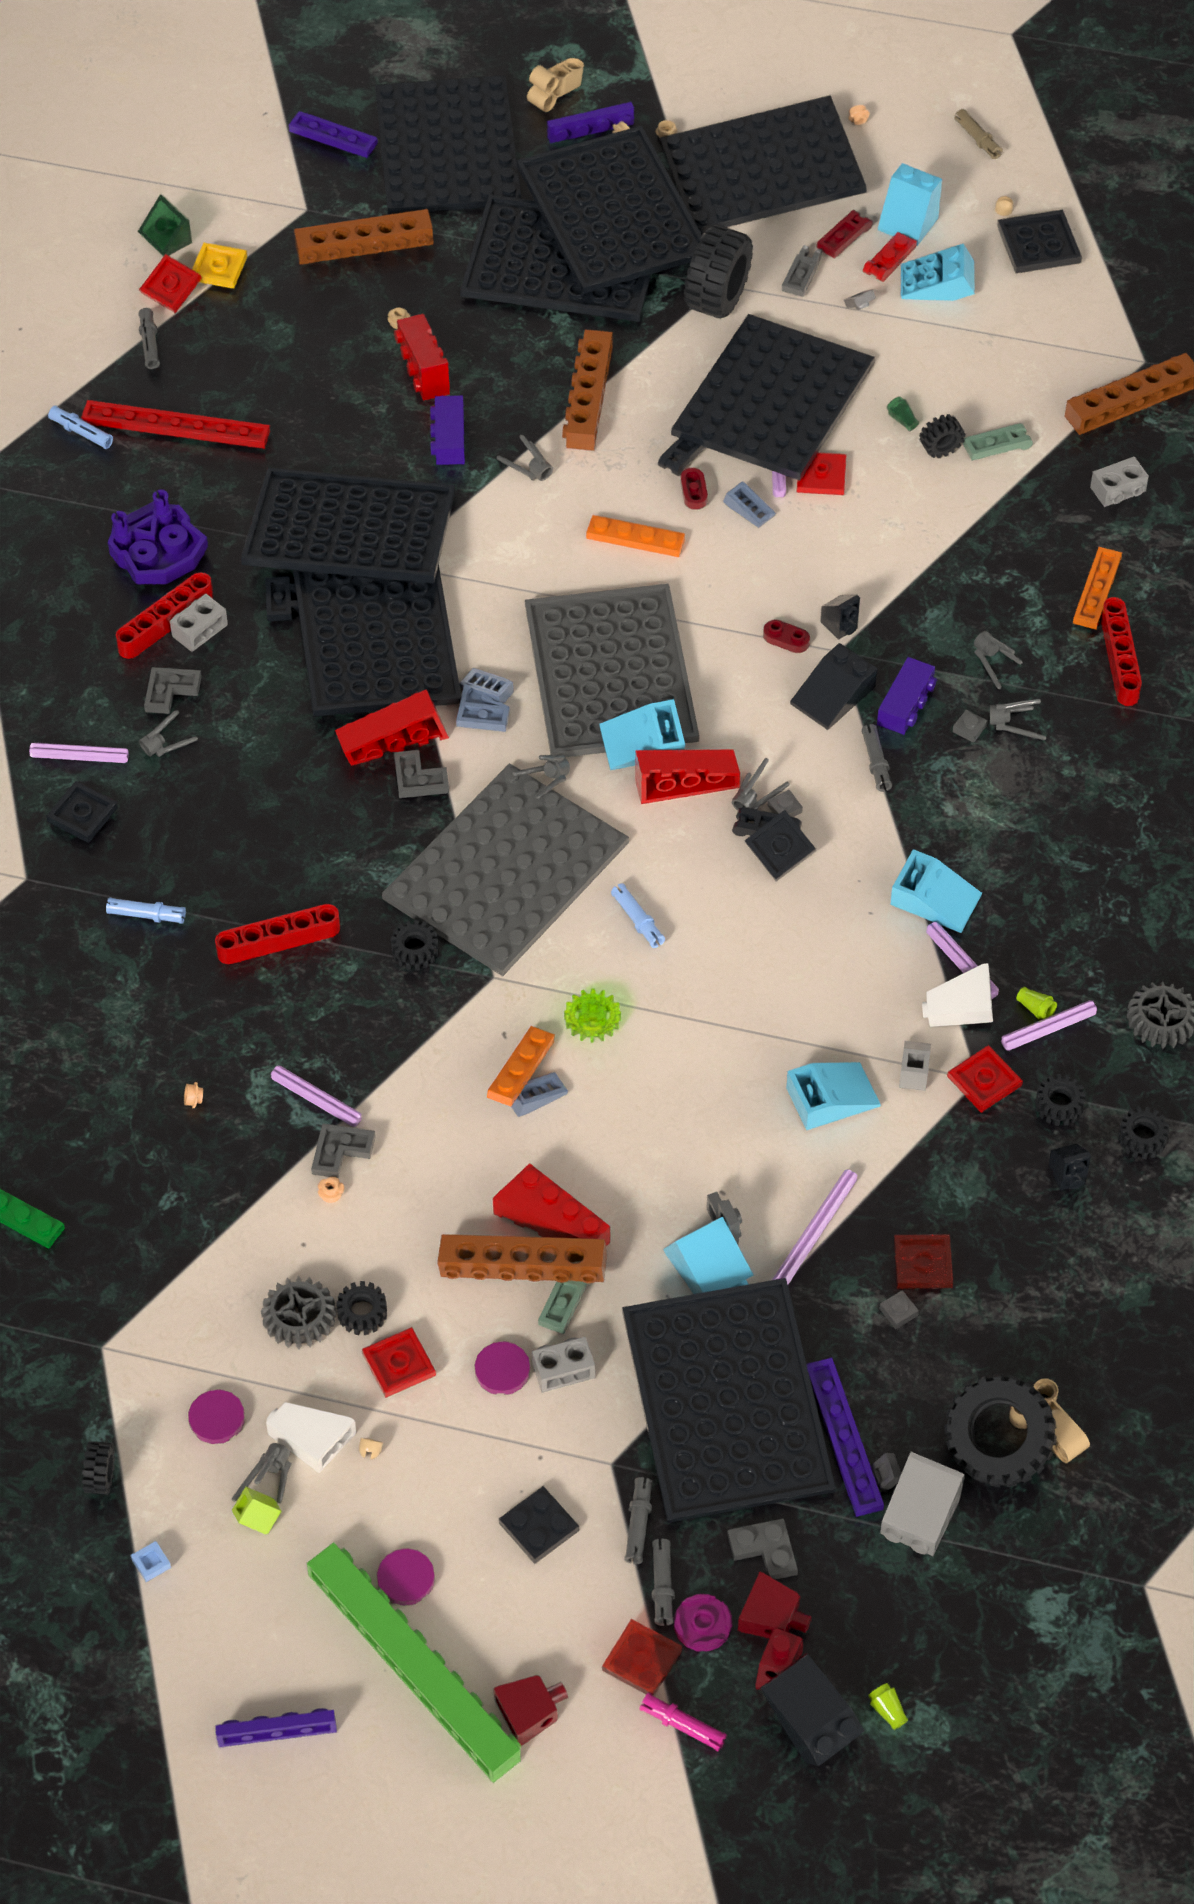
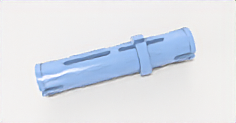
(64, 418)
(146, 910)
(643, 923)

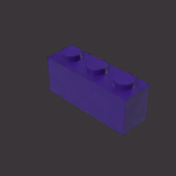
(448, 430)
(906, 696)

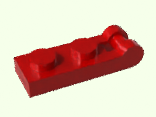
(890, 257)

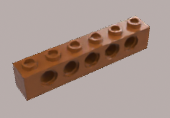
(363, 236)
(588, 390)
(1130, 394)
(511, 1249)

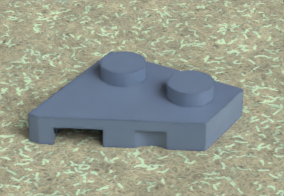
(481, 712)

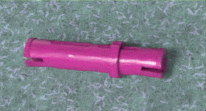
(678, 1719)

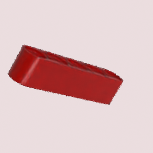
(155, 620)
(1121, 651)
(288, 934)

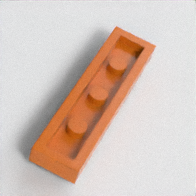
(635, 536)
(1097, 588)
(520, 1066)

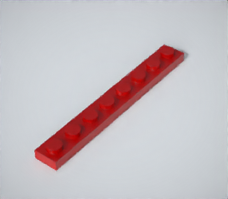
(176, 424)

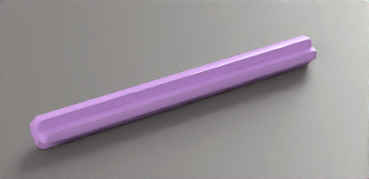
(816, 1226)

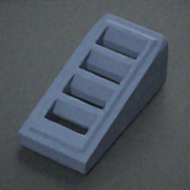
(744, 491)
(504, 686)
(525, 1104)

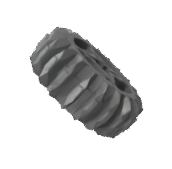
(1147, 1020)
(287, 1324)

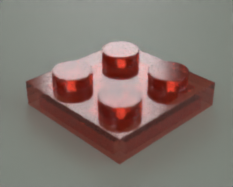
(923, 1261)
(641, 1658)

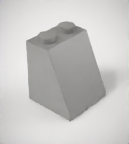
(922, 1504)

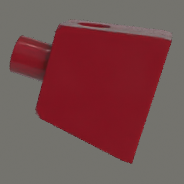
(771, 1607)
(779, 1654)
(528, 1706)

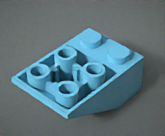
(939, 276)
(645, 728)
(934, 892)
(830, 1092)

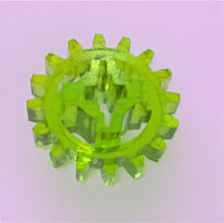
(592, 1015)

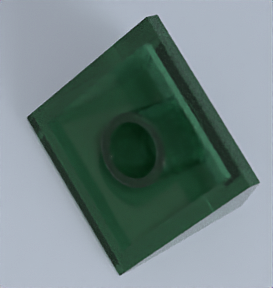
(166, 227)

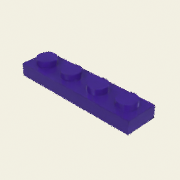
(589, 122)
(333, 134)
(277, 1728)

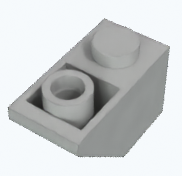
(915, 1065)

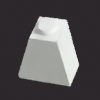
(961, 1000)
(310, 1433)

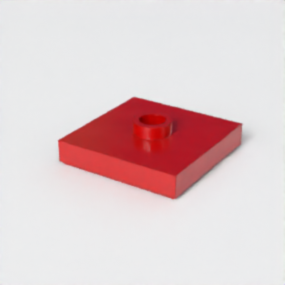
(170, 283)
(824, 475)
(984, 1078)
(398, 1362)

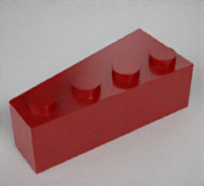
(423, 357)
(392, 729)
(684, 773)
(545, 1207)

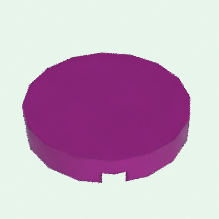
(502, 1368)
(216, 1416)
(406, 1576)
(703, 1622)

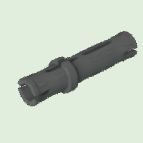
(148, 332)
(878, 765)
(639, 1508)
(662, 1592)

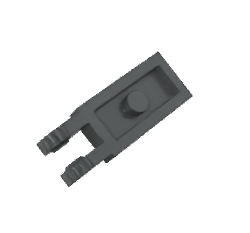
(801, 272)

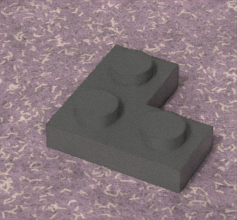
(165, 683)
(418, 782)
(338, 1142)
(722, 1208)
(768, 1540)

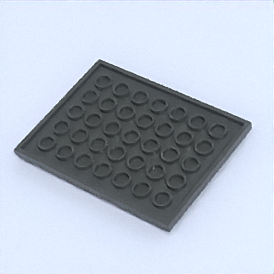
(606, 658)
(505, 869)

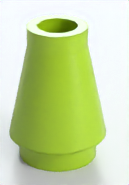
(1037, 1003)
(887, 1704)

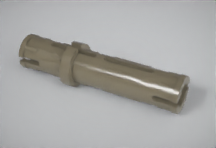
(982, 138)

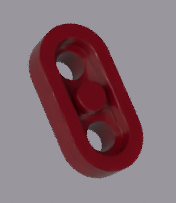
(694, 488)
(784, 636)

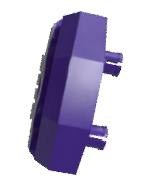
(156, 542)

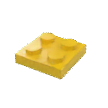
(219, 264)

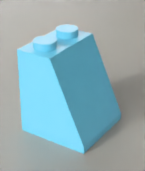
(911, 203)
(709, 1259)

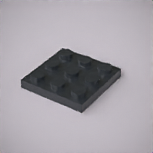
(1039, 241)

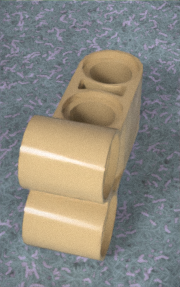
(554, 82)
(1070, 1437)

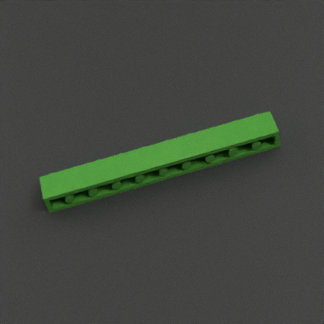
(414, 1662)

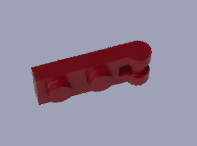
(844, 233)

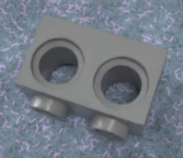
(1119, 481)
(198, 622)
(566, 1370)

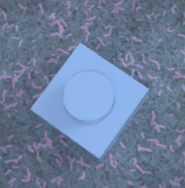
(150, 1561)

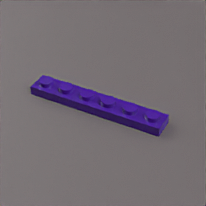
(844, 1438)

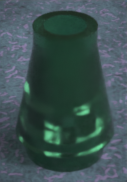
(901, 411)

